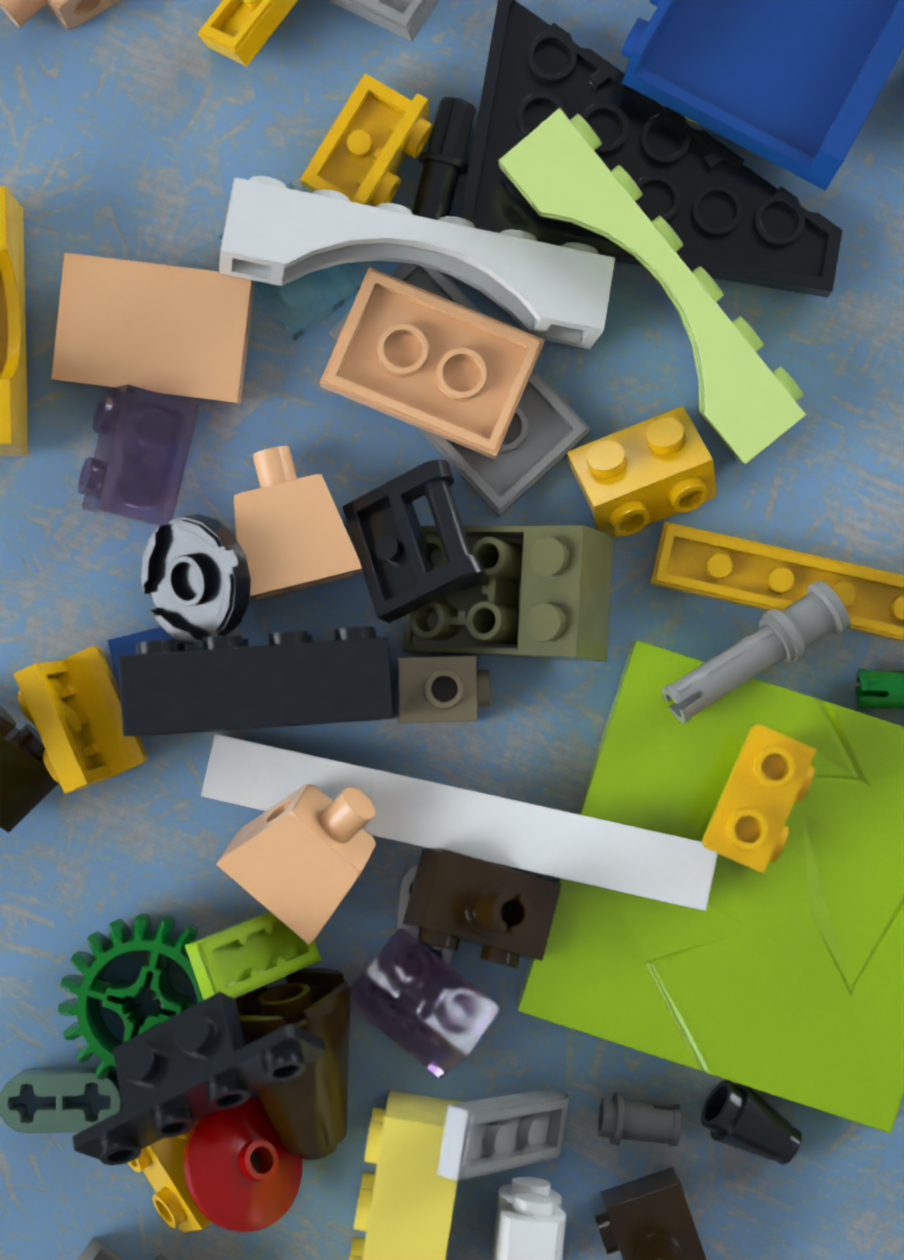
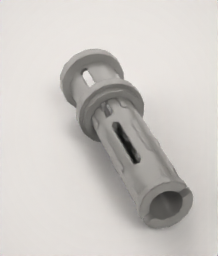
(780, 637)

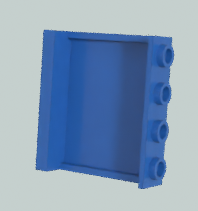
(770, 72)

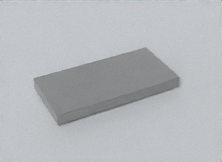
(536, 439)

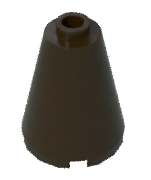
(312, 1107)

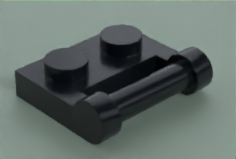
(394, 547)

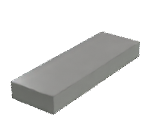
(502, 1133)

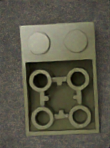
(539, 600)

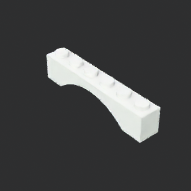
(287, 233)

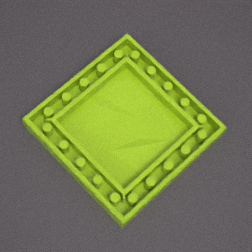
(788, 969)

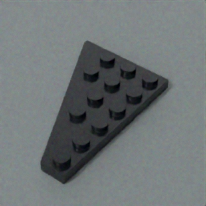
(714, 203)

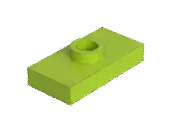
(248, 956)

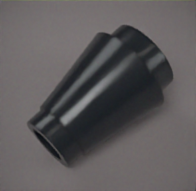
(749, 1123)

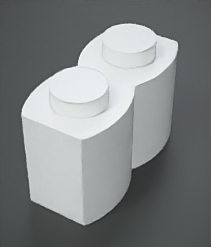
(528, 1221)

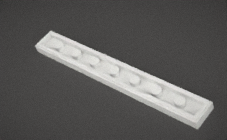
(474, 823)

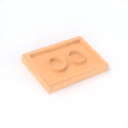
(152, 327)
(432, 363)

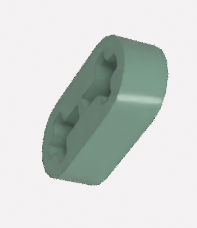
(62, 1115)

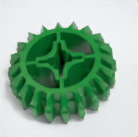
(120, 994)

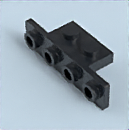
(188, 1072)

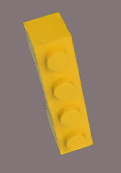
(12, 329)

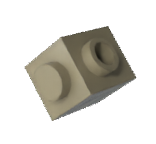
(441, 689)

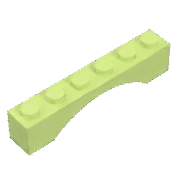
(571, 184)

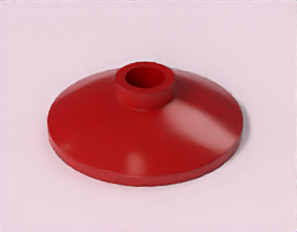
(222, 1175)

